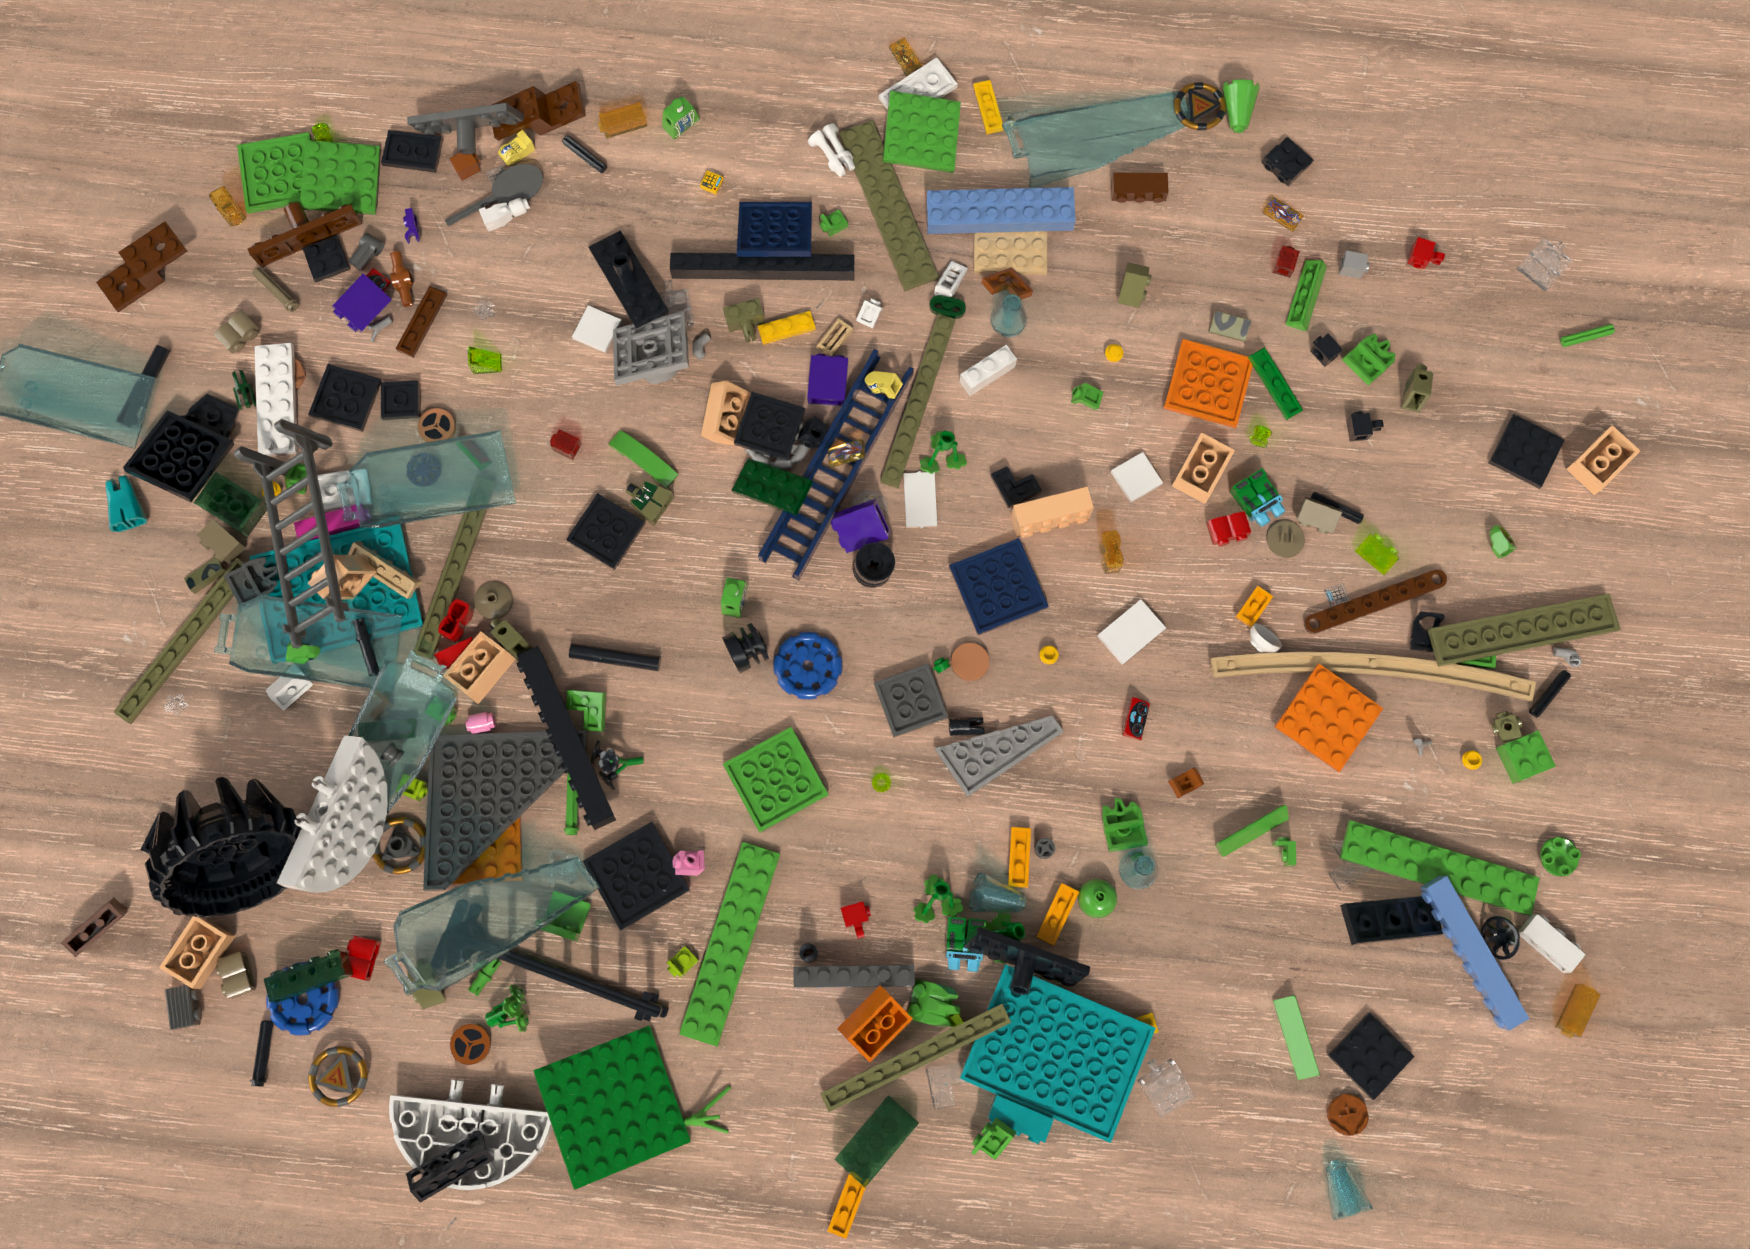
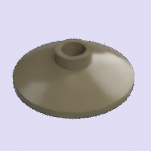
(496, 608)

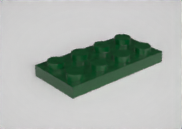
(772, 486)

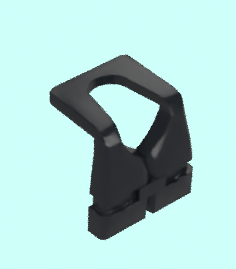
(1420, 638)

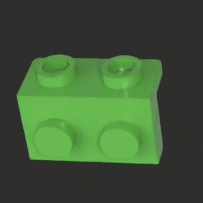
(994, 1138)

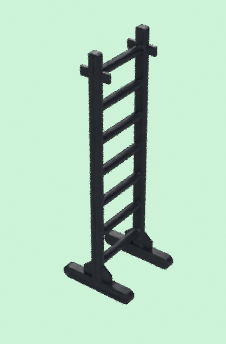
(645, 1006)

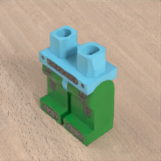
(1258, 497)
(955, 942)

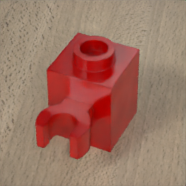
(1423, 253)
(855, 915)

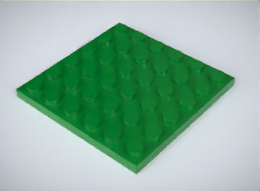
(611, 1107)

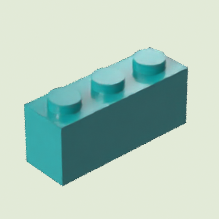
(1021, 1119)

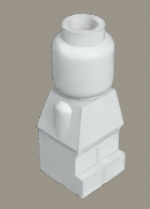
(502, 213)

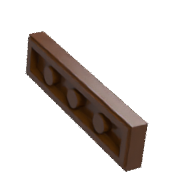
(421, 322)

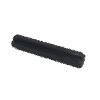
(584, 154)
(1347, 512)
(1550, 694)

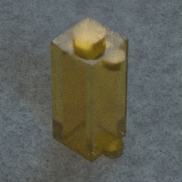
(622, 120)
(1577, 1011)

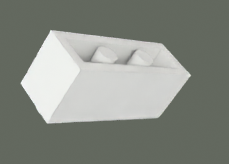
(988, 370)
(1551, 943)

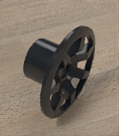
(1503, 936)

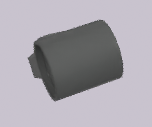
(368, 248)

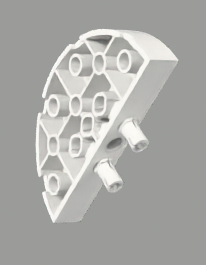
(342, 822)
(432, 1125)

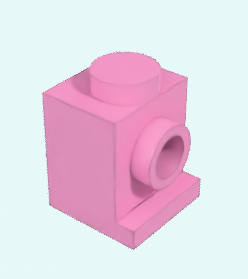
(694, 867)

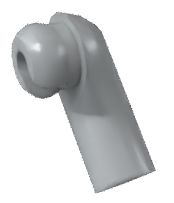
(697, 349)
(1569, 655)

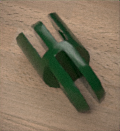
(243, 389)

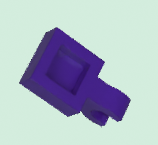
(410, 221)

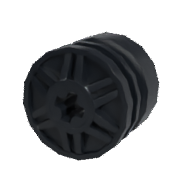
(877, 555)
(745, 647)

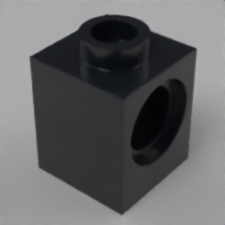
(1325, 349)
(815, 427)

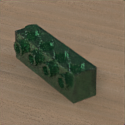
(308, 977)

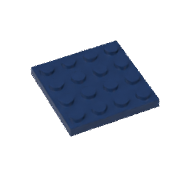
(774, 229)
(998, 586)

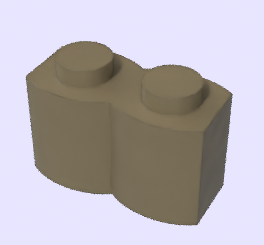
(237, 332)
(235, 975)

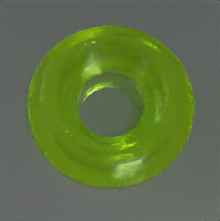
(881, 789)

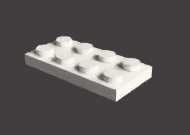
(929, 81)

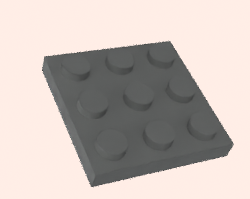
(910, 700)

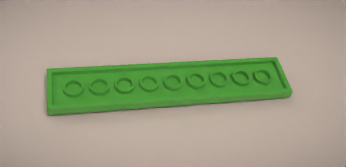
(1425, 862)
(729, 944)

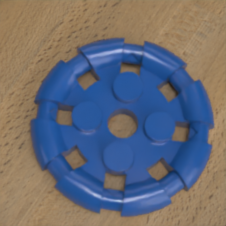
(804, 654)
(301, 1012)

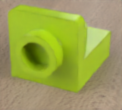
(681, 962)

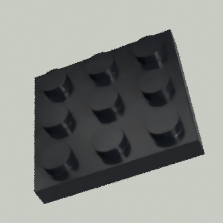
(345, 397)
(769, 426)
(1526, 451)
(605, 531)
(1370, 1056)

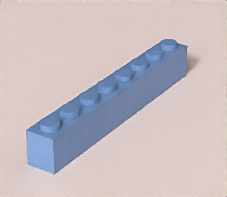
(1474, 952)

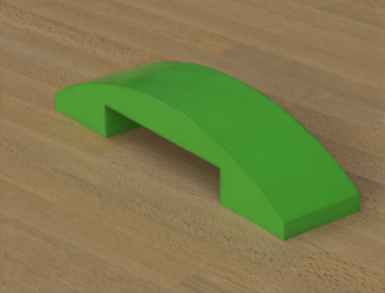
(643, 458)

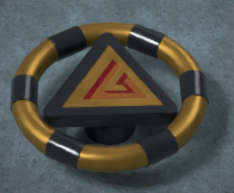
(1200, 106)

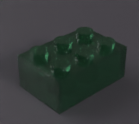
(231, 504)

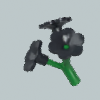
(609, 762)

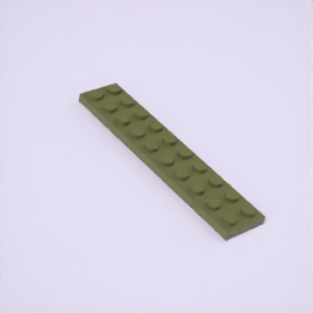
(889, 207)
(1523, 630)

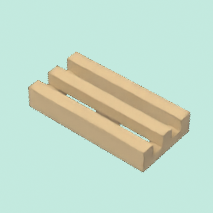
(826, 349)

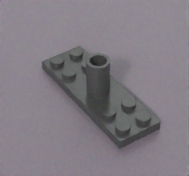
(465, 122)

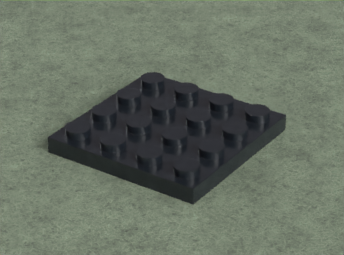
(636, 876)

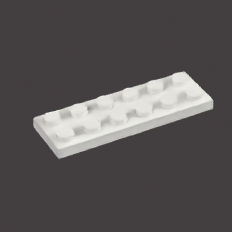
(275, 397)

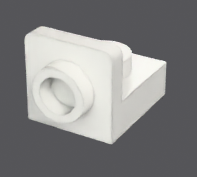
(870, 312)

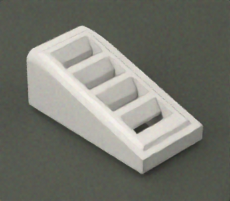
(945, 289)

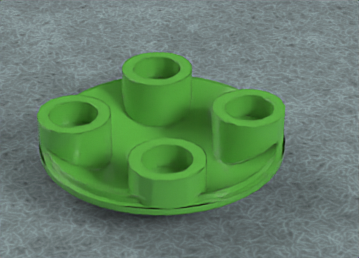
(1559, 856)

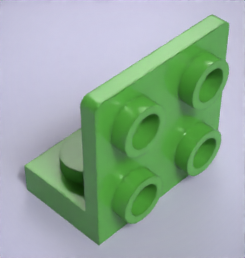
(570, 922)

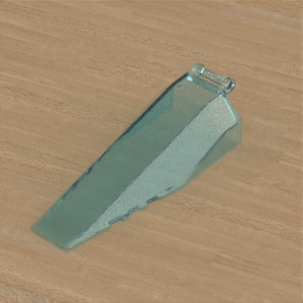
(1089, 135)
(396, 705)
(481, 921)

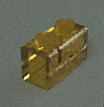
(227, 206)

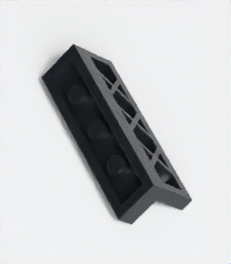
(450, 1170)

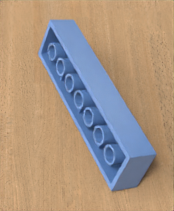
(1000, 210)

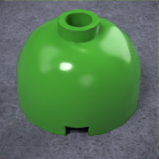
(1091, 905)

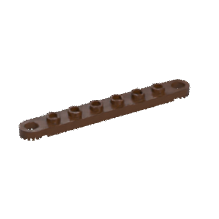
(1375, 601)

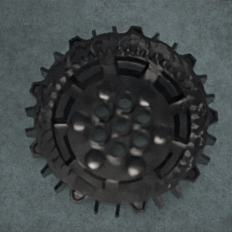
(223, 853)

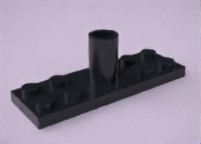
(628, 279)
(1389, 920)
(1025, 959)

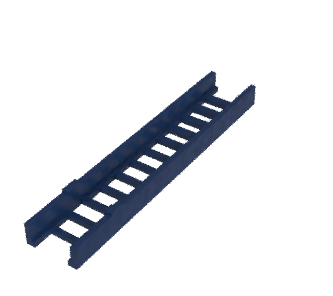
(815, 465)

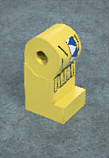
(516, 149)
(884, 382)

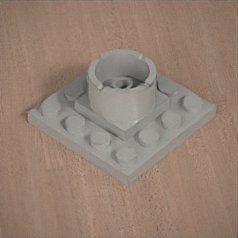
(651, 350)

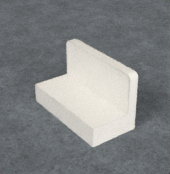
(287, 690)

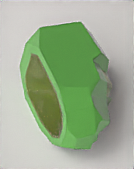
(1501, 541)

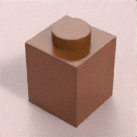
(465, 165)

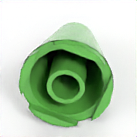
(1240, 102)

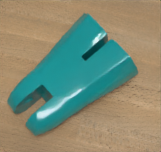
(123, 506)

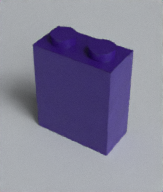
(361, 303)
(827, 380)
(860, 525)

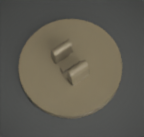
(1285, 539)

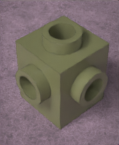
(1511, 731)

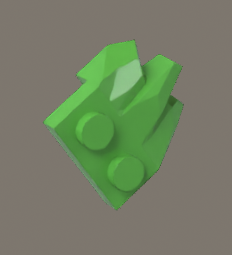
(1370, 358)
(1123, 826)
(933, 1004)

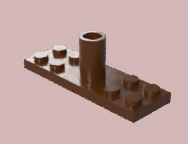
(303, 232)

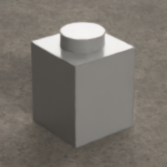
(1354, 264)

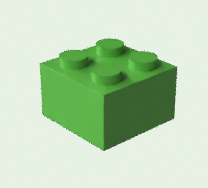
(1525, 757)

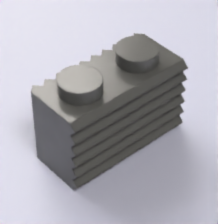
(182, 1007)

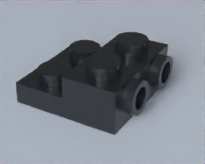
(1287, 161)

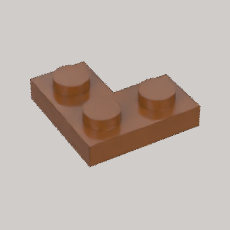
(1007, 280)

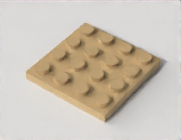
(1002, 250)

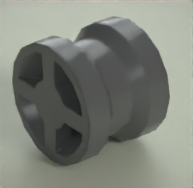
(392, 754)
(1046, 845)

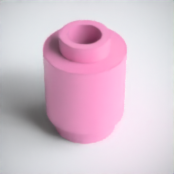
(480, 722)

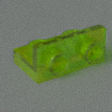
(1377, 553)

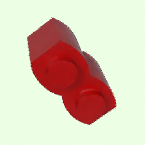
(1229, 528)
(454, 623)
(362, 956)

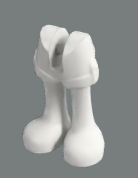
(835, 160)

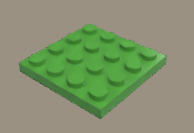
(921, 131)
(272, 172)
(340, 176)
(775, 779)

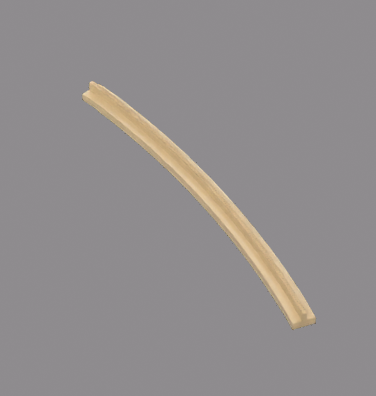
(1374, 665)

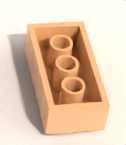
(1052, 512)

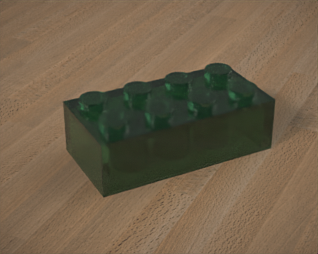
(876, 1141)

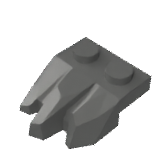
(251, 580)

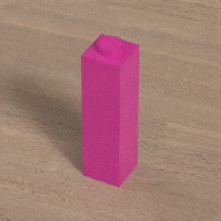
(334, 523)

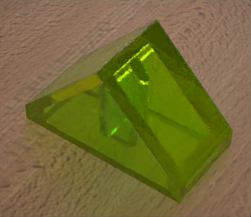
(483, 361)

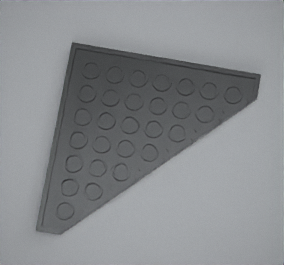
(478, 792)

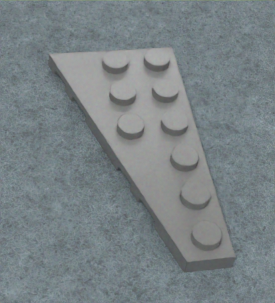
(990, 755)

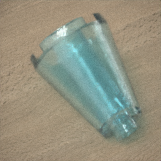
(1009, 316)
(1132, 871)
(995, 896)
(1345, 1192)

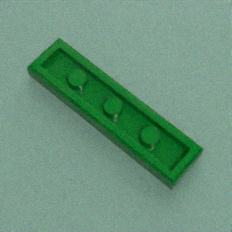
(1275, 383)

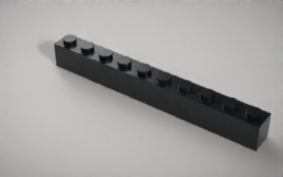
(729, 266)
(566, 738)

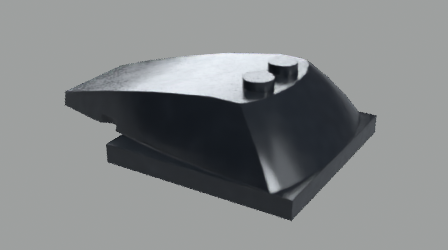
(186, 448)

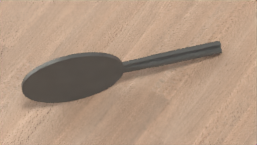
(513, 183)

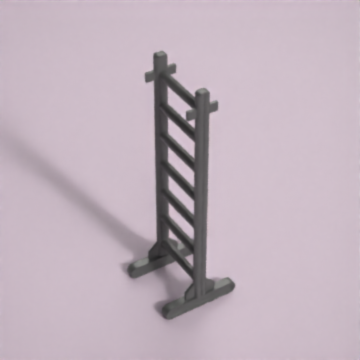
(269, 469)

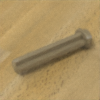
(289, 303)

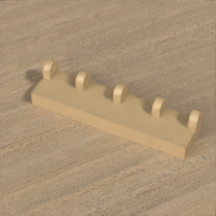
(386, 571)

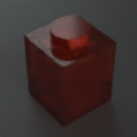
(1286, 261)
(565, 444)

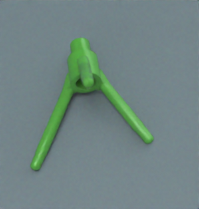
(701, 1118)

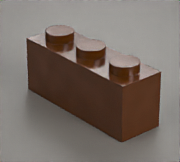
(1139, 187)
(94, 927)

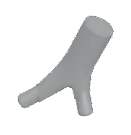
(379, 326)
(1421, 744)

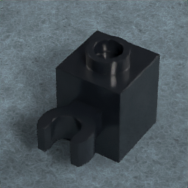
(1361, 427)

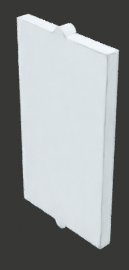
(920, 499)

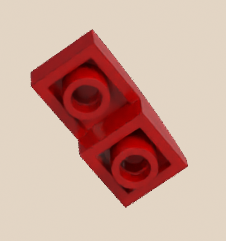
(450, 654)

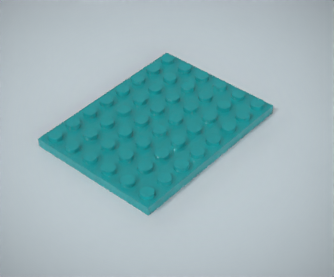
(375, 595)
(1060, 1056)

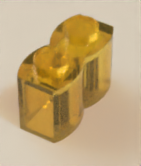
(1112, 556)

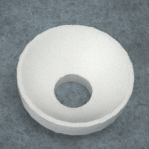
(1264, 639)

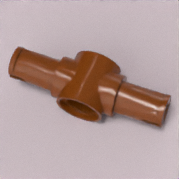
(401, 279)

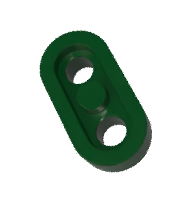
(948, 305)

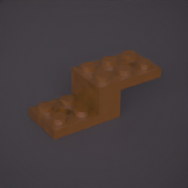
(543, 111)
(141, 266)

